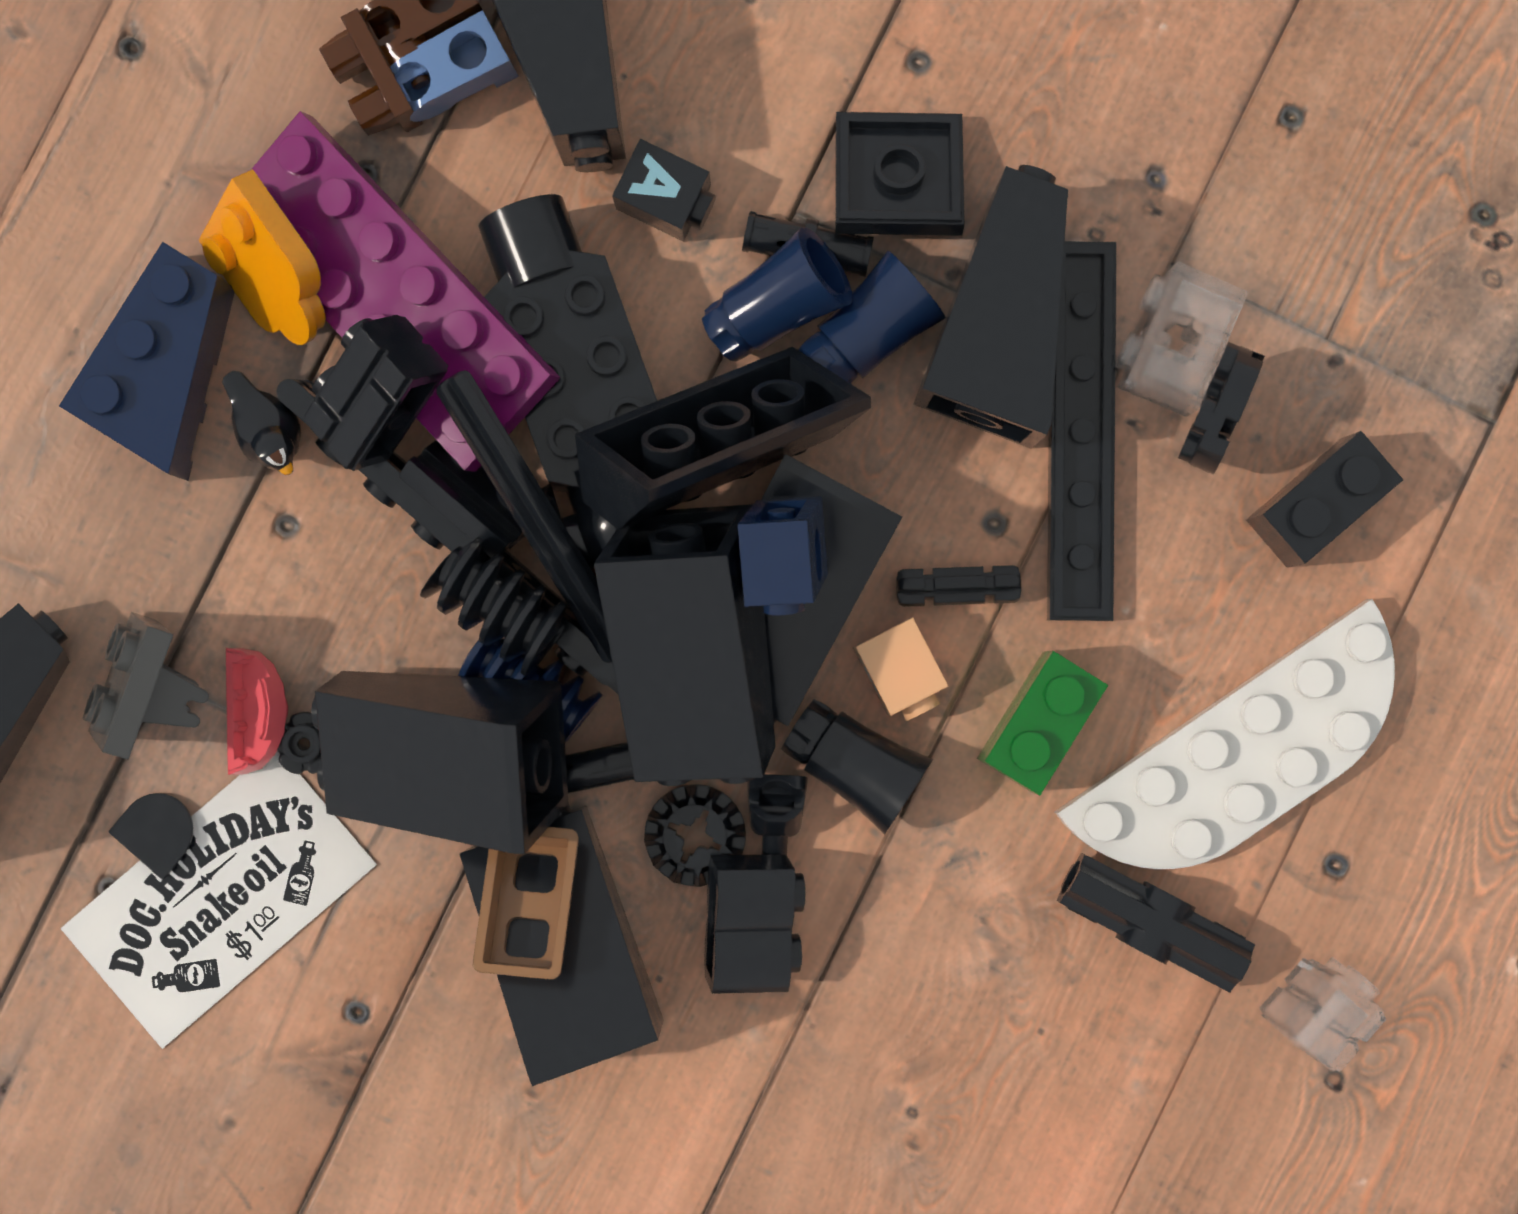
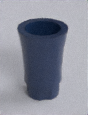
(778, 297)
(882, 318)

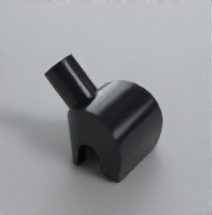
(776, 809)

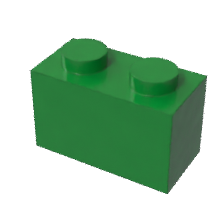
(1042, 721)

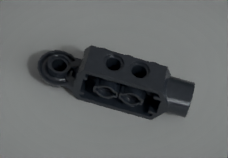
(577, 324)

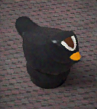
(262, 424)

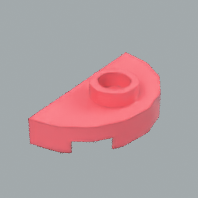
(254, 710)

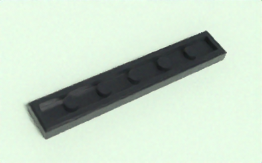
(1083, 439)

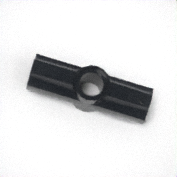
(1156, 923)

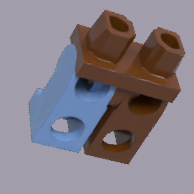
(420, 57)

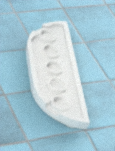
(1246, 752)

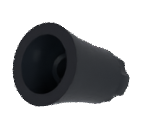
(856, 762)

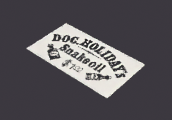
(249, 882)

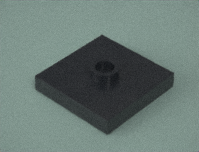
(899, 173)

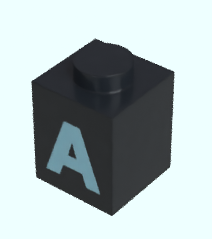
(664, 191)

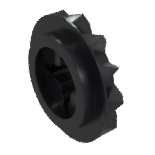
(683, 807)

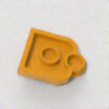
(264, 260)

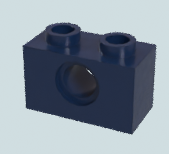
(783, 554)

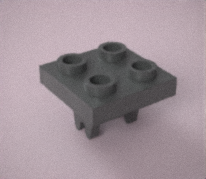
(139, 688)

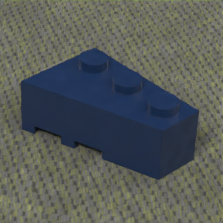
(156, 362)

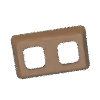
(504, 903)

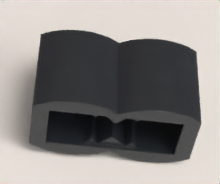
(752, 923)

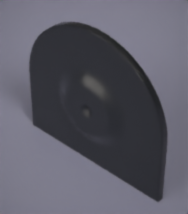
(155, 831)

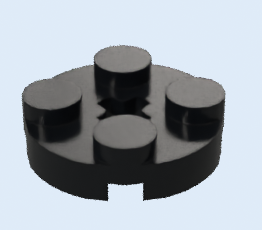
(1221, 407)

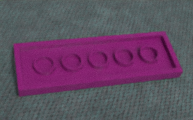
(385, 266)

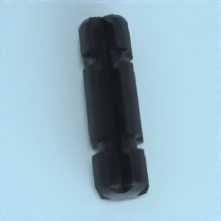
(958, 586)

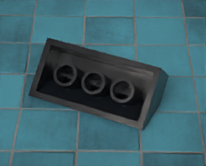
(712, 435)

